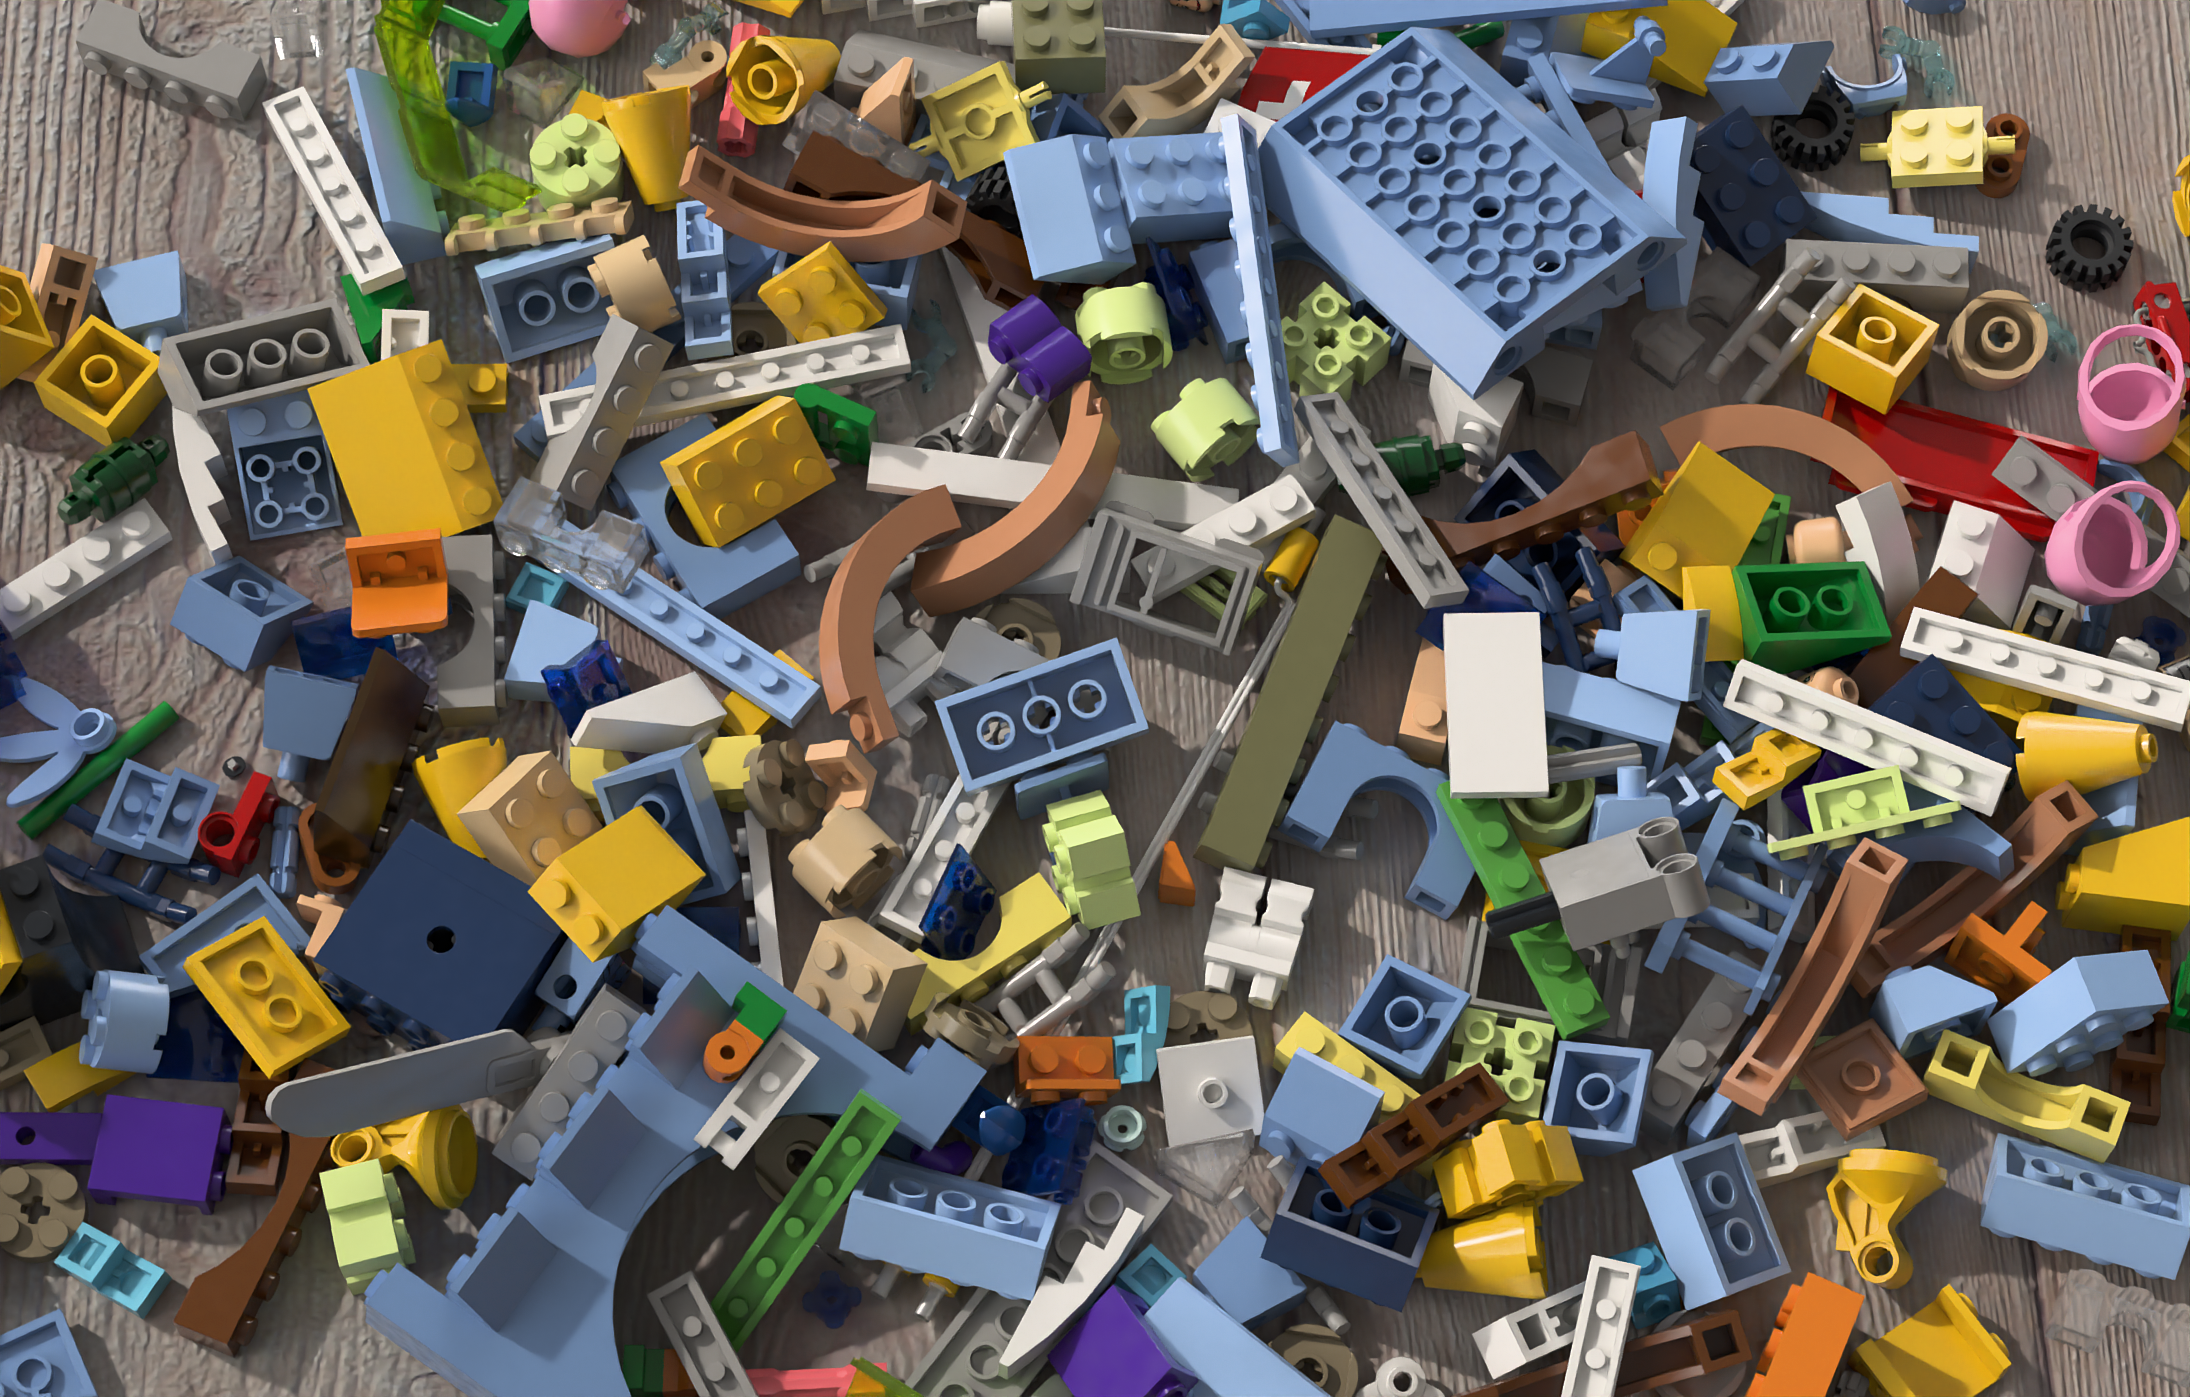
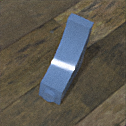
(1961, 841)

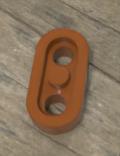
(2003, 184)
(321, 865)

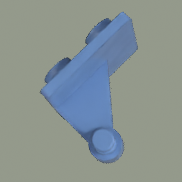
(1620, 76)
(1080, 776)

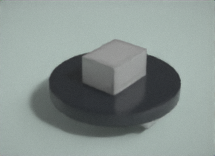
(234, 766)

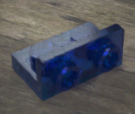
(330, 648)
(585, 682)

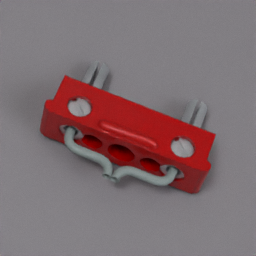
(2164, 309)

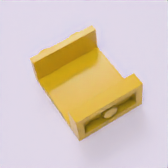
(1934, 1353)

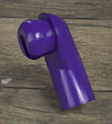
(951, 1159)

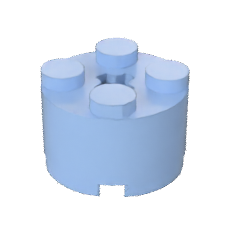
(124, 1021)

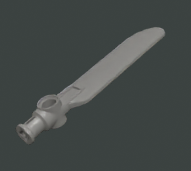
(414, 1082)

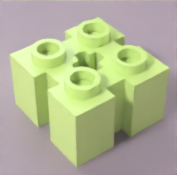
(1329, 347)
(1090, 860)
(1519, 1051)
(365, 1223)

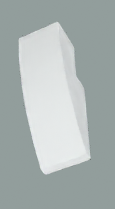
(1884, 543)

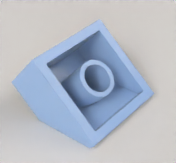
(1923, 1002)

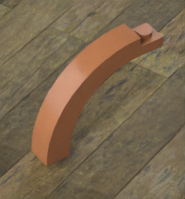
(801, 224)
(1788, 429)
(1037, 528)
(851, 608)
(1930, 927)
(1818, 979)

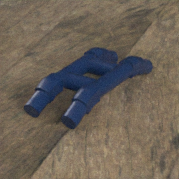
(1565, 620)
(144, 894)

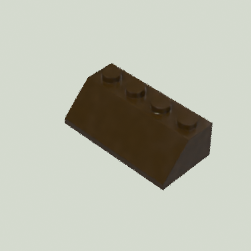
(372, 762)

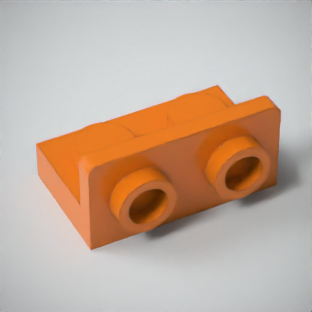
(1065, 1068)

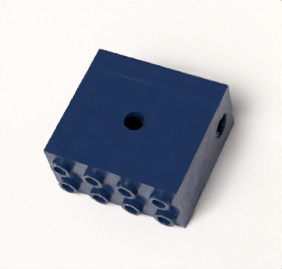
(439, 946)

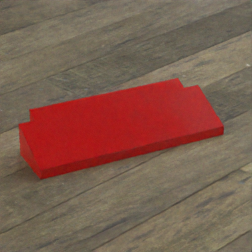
(1951, 458)

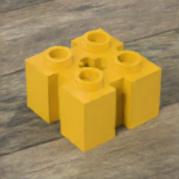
(1506, 1167)

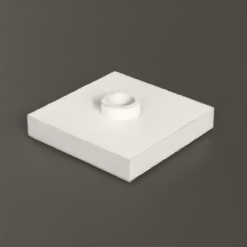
(1210, 1089)

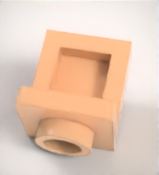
(845, 773)
(326, 914)

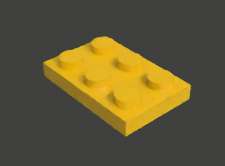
(266, 997)

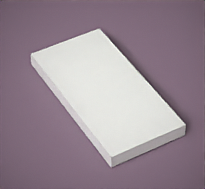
(1495, 705)

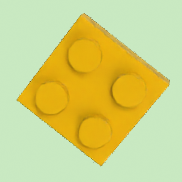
(822, 297)

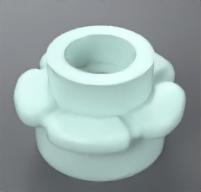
(1127, 1117)

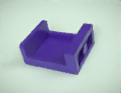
(161, 1153)
(1118, 1353)

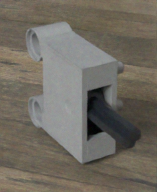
(1613, 888)

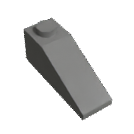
(2044, 614)

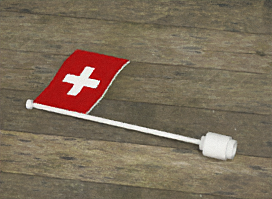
(1277, 85)

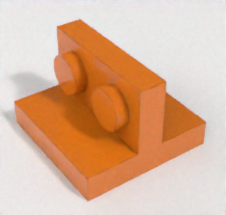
(1999, 960)

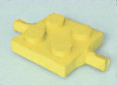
(980, 120)
(1937, 147)

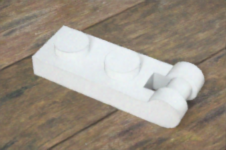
(758, 1097)

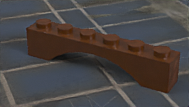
(984, 247)
(1607, 481)
(226, 1298)
(1646, 1361)

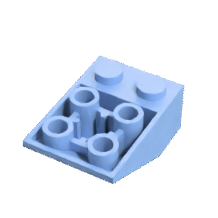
(284, 467)

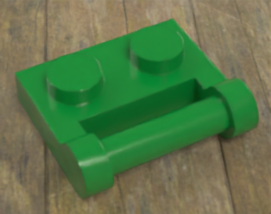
(849, 426)

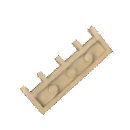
(521, 227)

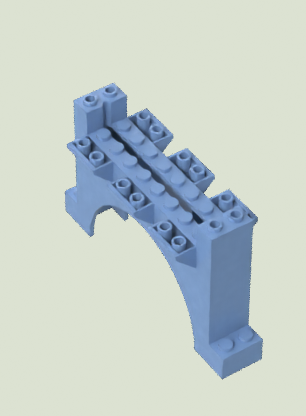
(539, 1290)

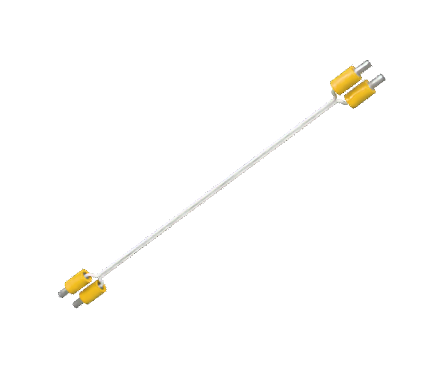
(1284, 574)

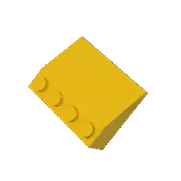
(407, 445)

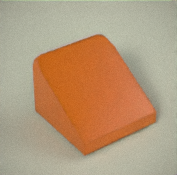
(1175, 881)

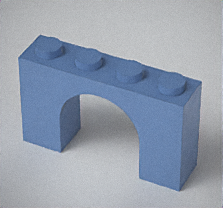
(1221, 292)
(710, 577)
(1355, 764)

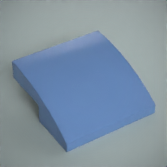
(155, 813)

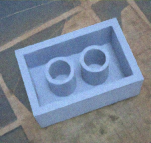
(1172, 186)
(2078, 1012)

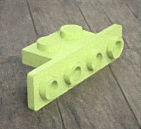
(1857, 806)

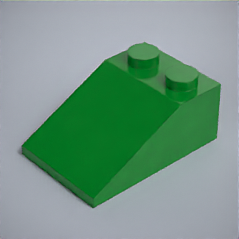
(1807, 613)

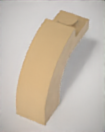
(1184, 96)

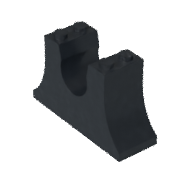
(61, 943)

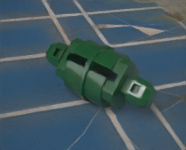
(1417, 463)
(113, 479)

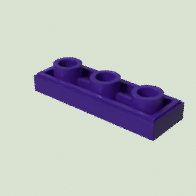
(57, 1141)

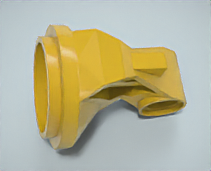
(433, 1146)
(1871, 1198)

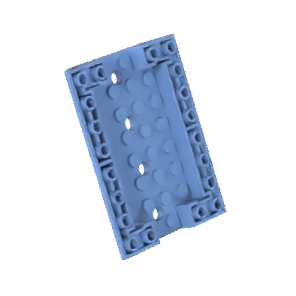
(1411, 229)

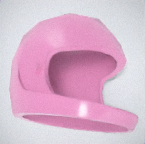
(579, 26)
(2131, 407)
(2102, 547)

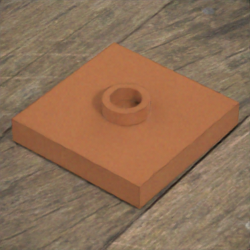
(1860, 1079)

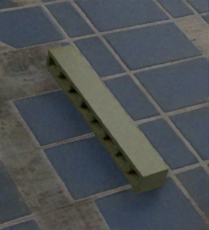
(1290, 698)

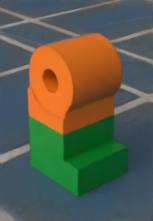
(734, 1050)
(655, 1373)

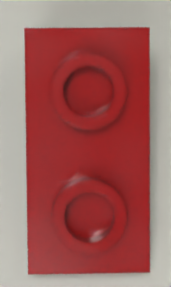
(245, 824)

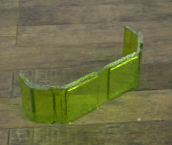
(403, 39)

